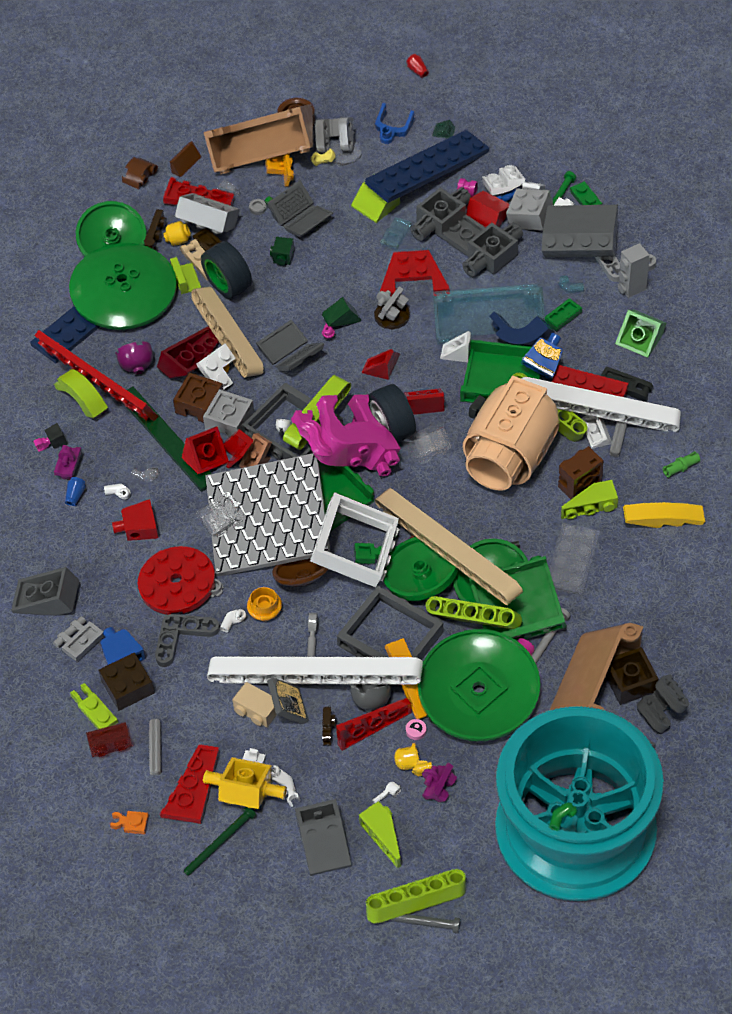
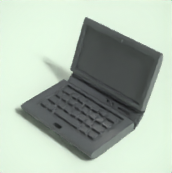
(291, 203)
(283, 342)

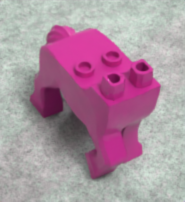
(356, 444)

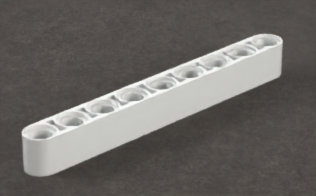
(611, 406)

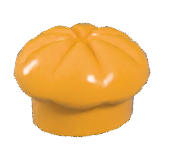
(264, 604)

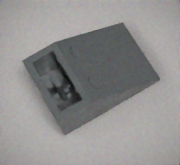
(323, 837)

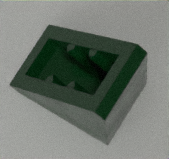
(341, 314)

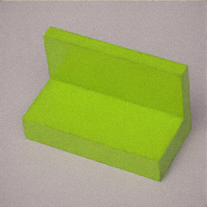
(185, 276)

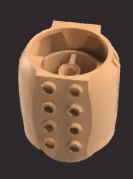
(510, 434)

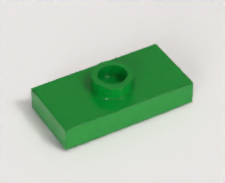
(563, 314)

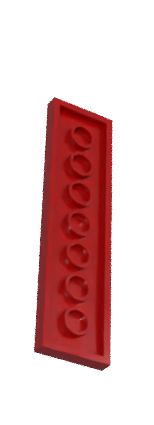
(94, 376)

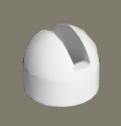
(282, 423)

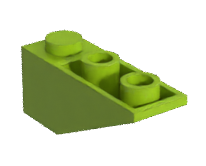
(595, 498)

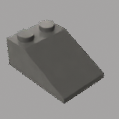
(46, 593)

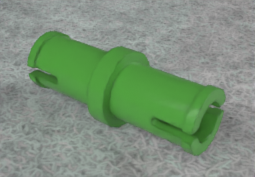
(681, 464)

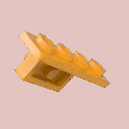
(280, 165)

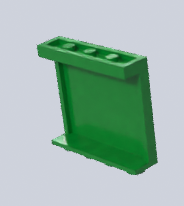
(492, 366)
(345, 483)
(536, 605)

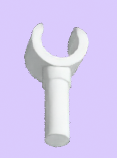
(391, 788)

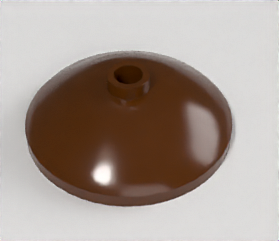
(298, 573)

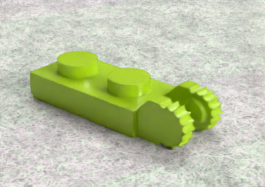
(94, 708)

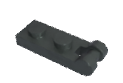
(633, 382)

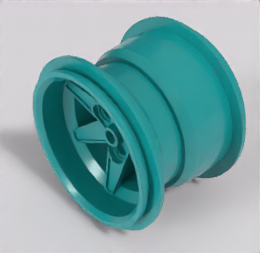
(583, 856)

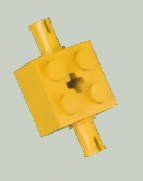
(245, 783)

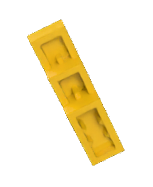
(658, 514)

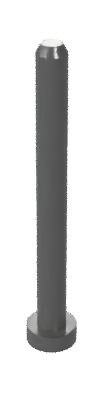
(429, 921)

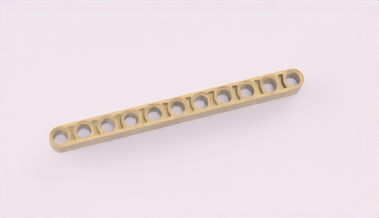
(450, 547)

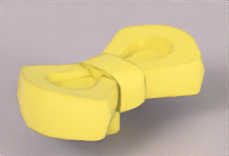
(318, 158)

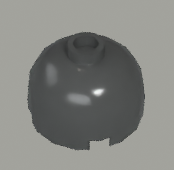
(370, 695)

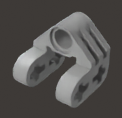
(332, 128)

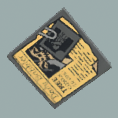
(287, 700)

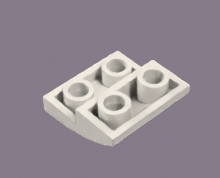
(507, 180)

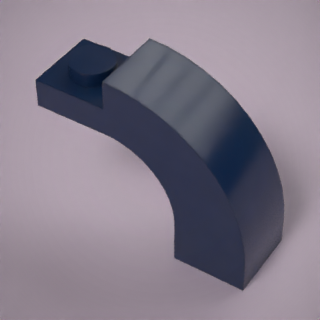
(523, 336)

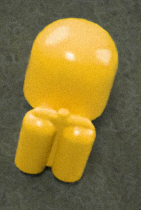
(408, 758)

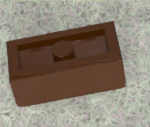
(185, 159)

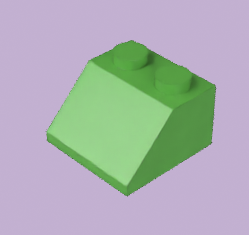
(640, 332)

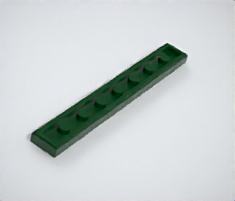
(169, 442)

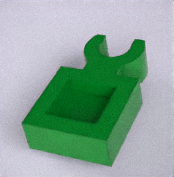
(366, 553)

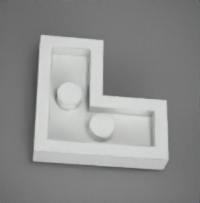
(213, 365)

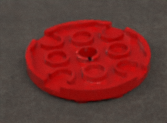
(183, 596)

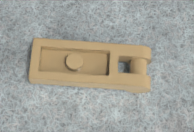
(195, 257)

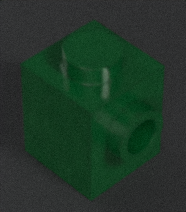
(282, 251)

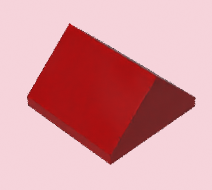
(487, 209)
(426, 401)
(205, 451)

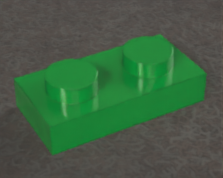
(584, 194)

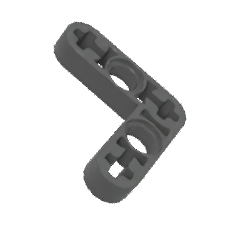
(174, 631)

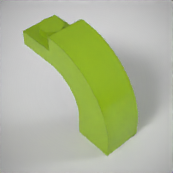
(82, 392)

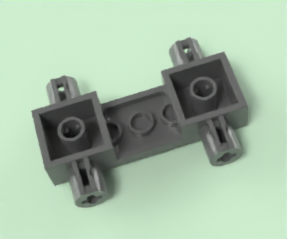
(447, 218)

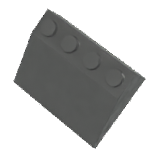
(580, 231)

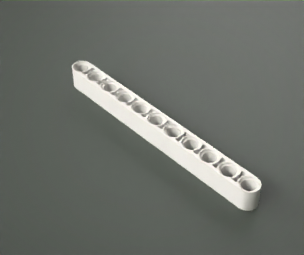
(316, 670)

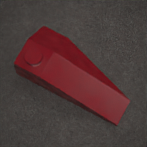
(184, 355)

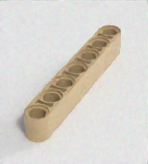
(227, 331)

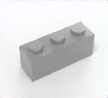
(633, 270)

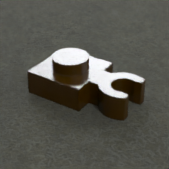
(328, 722)

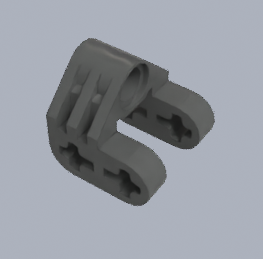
(665, 696)

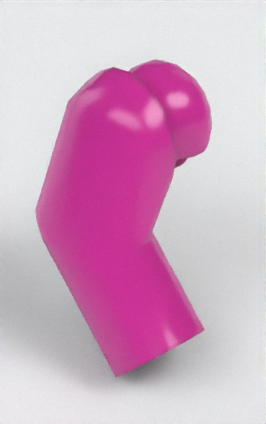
(328, 332)

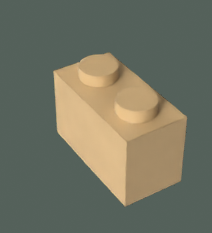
(254, 704)

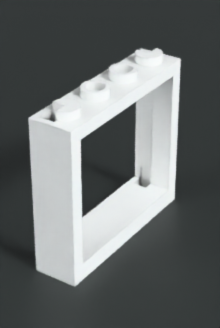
(364, 514)

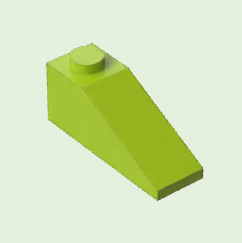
(379, 826)

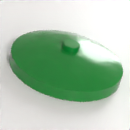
(107, 225)
(498, 552)
(417, 571)

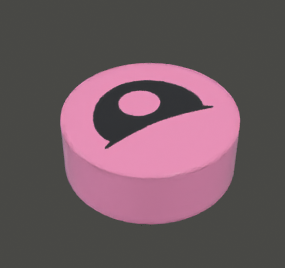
(416, 729)

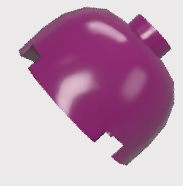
(135, 357)

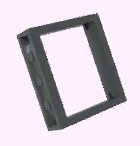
(284, 393)
(360, 649)

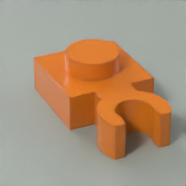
(133, 823)

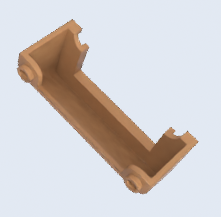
(261, 138)
(592, 662)

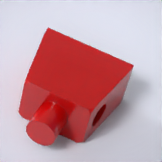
(137, 522)

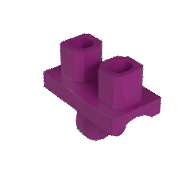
(67, 462)
(435, 780)

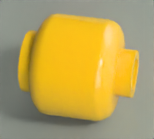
(177, 233)

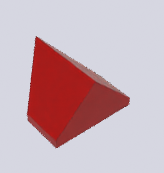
(381, 364)

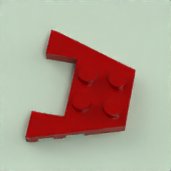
(413, 267)

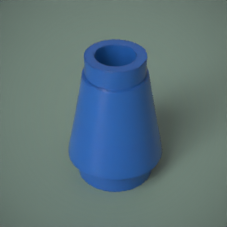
(75, 489)

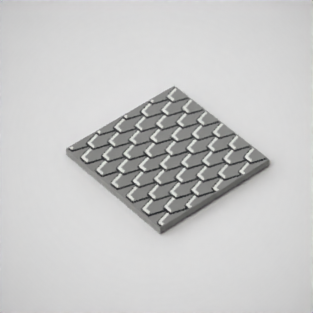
(281, 512)

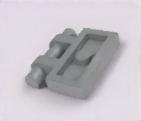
(82, 641)

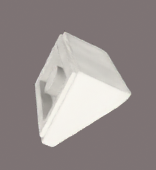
(596, 431)

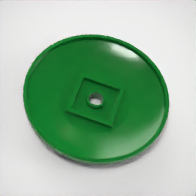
(125, 304)
(484, 660)

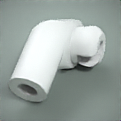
(118, 489)
(232, 618)

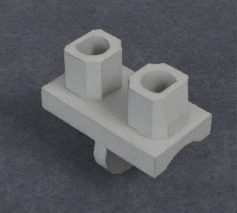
(388, 302)

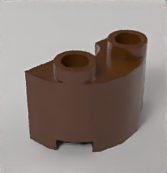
(138, 172)

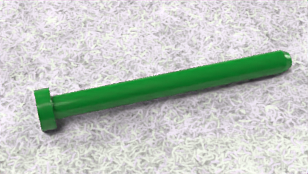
(569, 177)

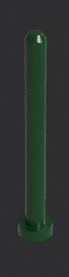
(248, 813)

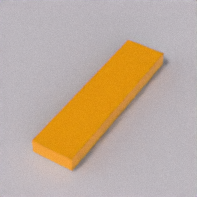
(400, 649)

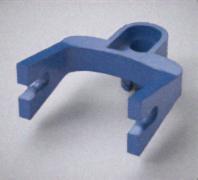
(387, 132)

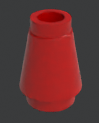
(417, 65)

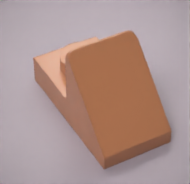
(256, 452)

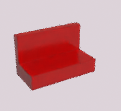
(237, 446)

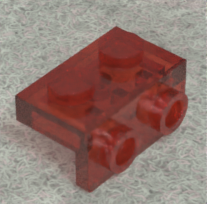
(109, 740)

